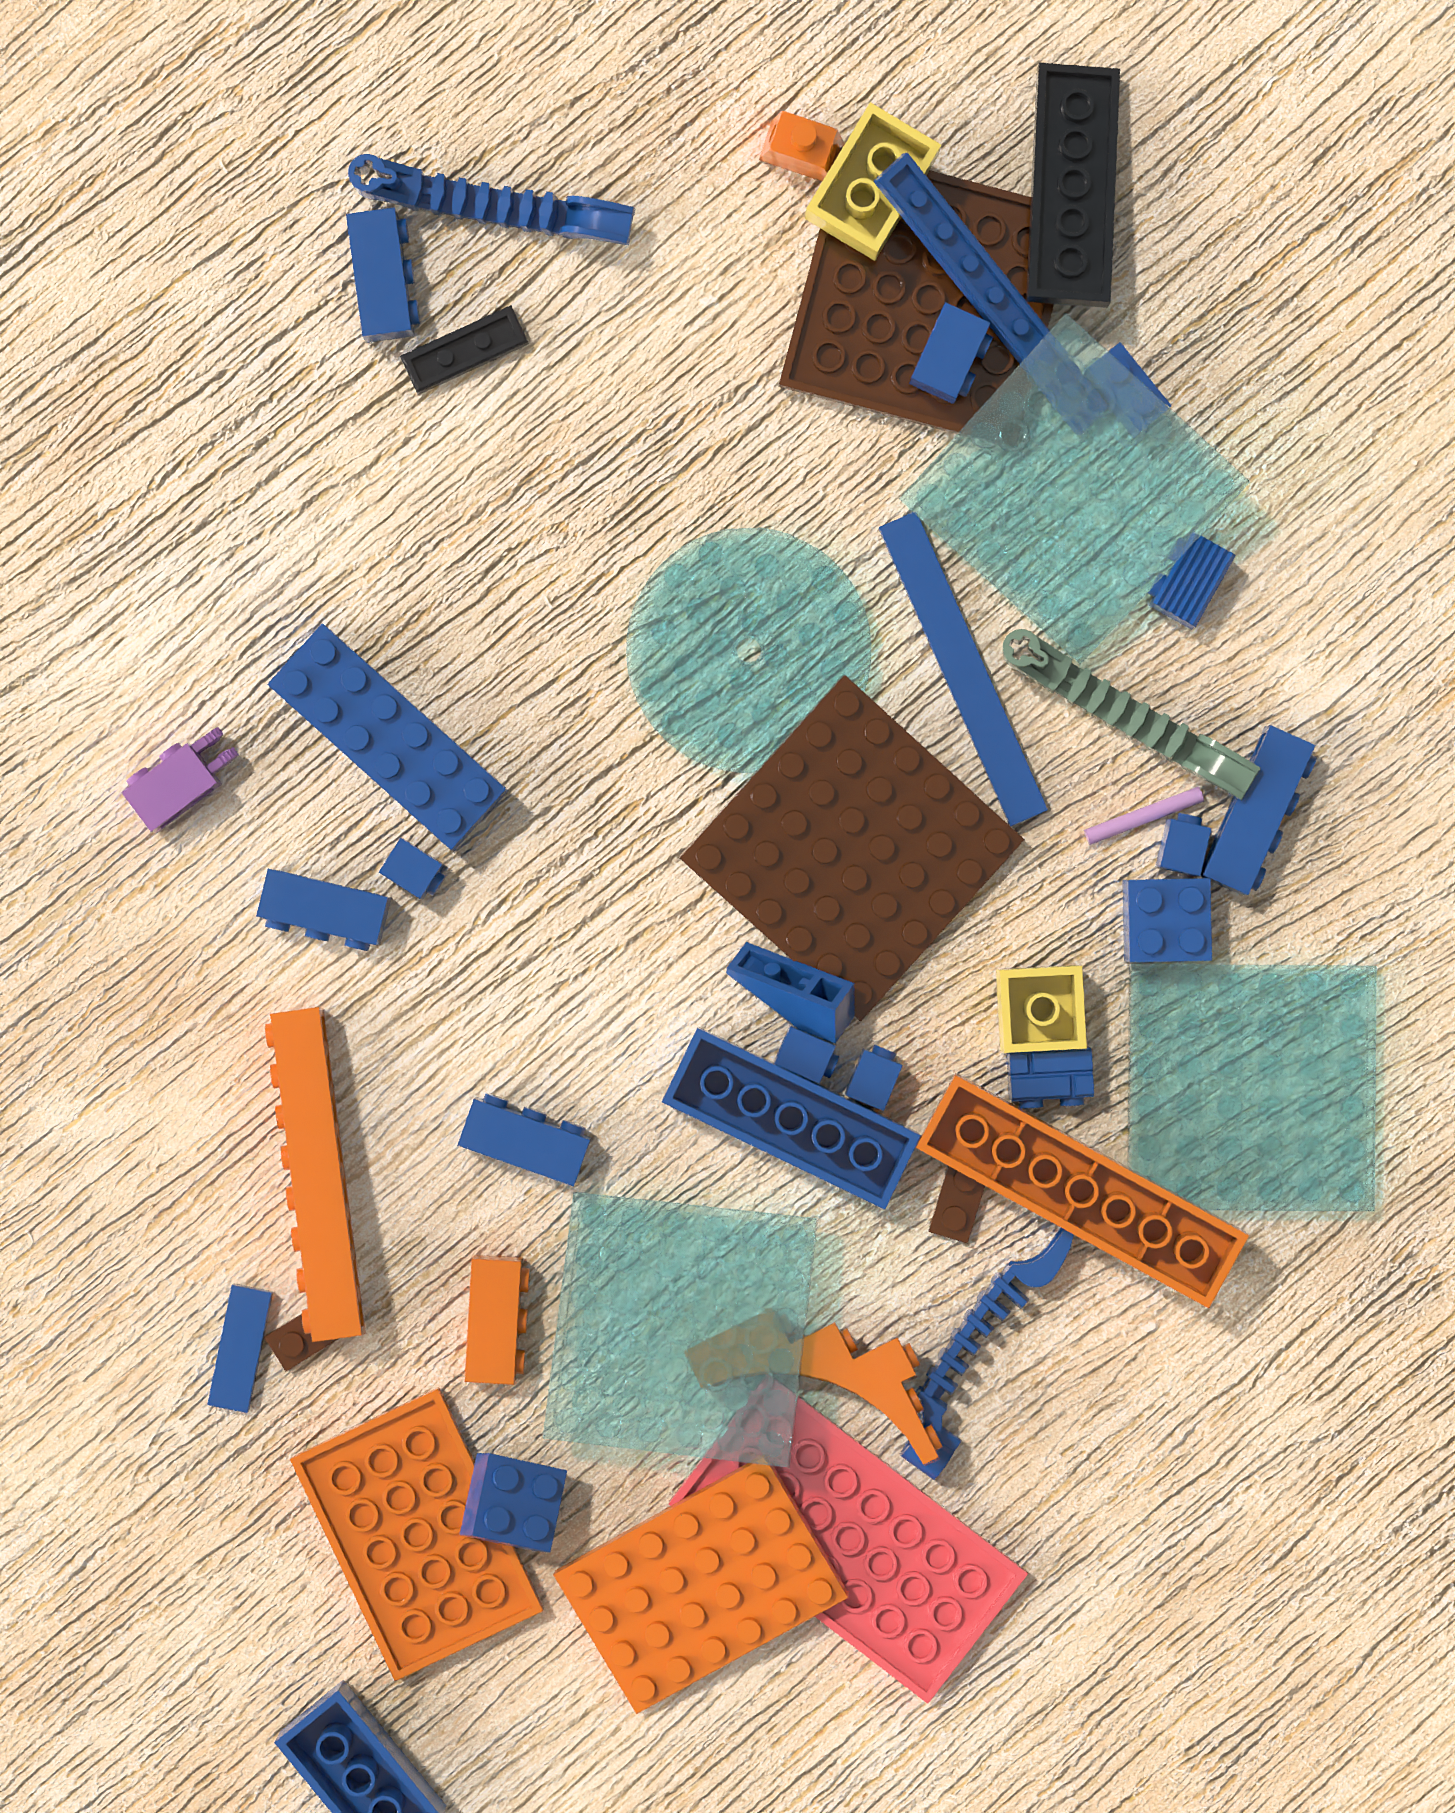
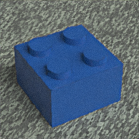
(1167, 920)
(513, 1502)

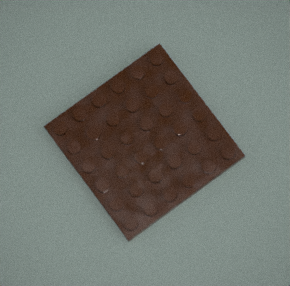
(871, 319)
(852, 845)

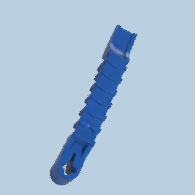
(571, 218)
(1033, 1273)

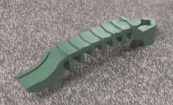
(1177, 743)

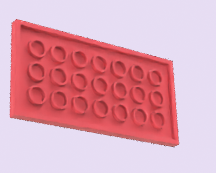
(911, 1568)

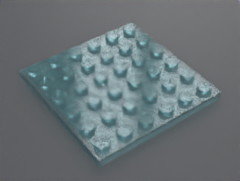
(1074, 489)
(1254, 1084)
(681, 1329)

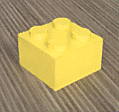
(1041, 1008)

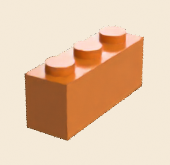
(496, 1319)

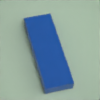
(240, 1348)

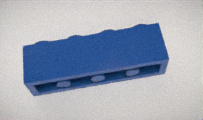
(1253, 823)

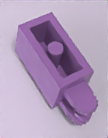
(176, 782)

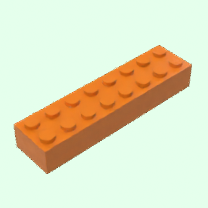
(1082, 1190)

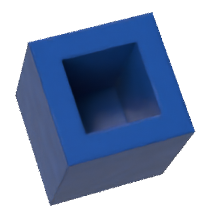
(1183, 845)
(413, 869)
(806, 1055)
(874, 1077)

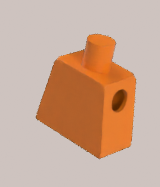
(801, 145)

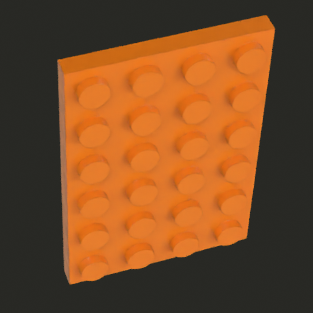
(394, 1517)
(701, 1584)

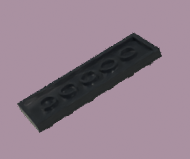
(1073, 185)

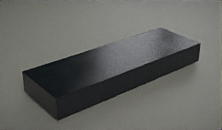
(464, 350)

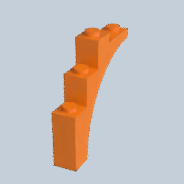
(875, 1378)

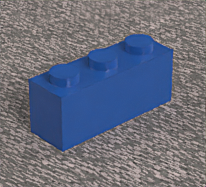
(382, 274)
(323, 909)
(525, 1139)

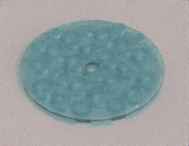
(709, 601)

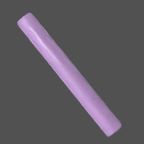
(1143, 815)

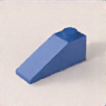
(796, 991)

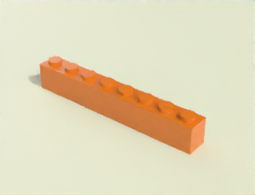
(316, 1173)

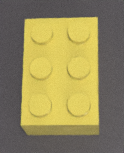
(848, 199)

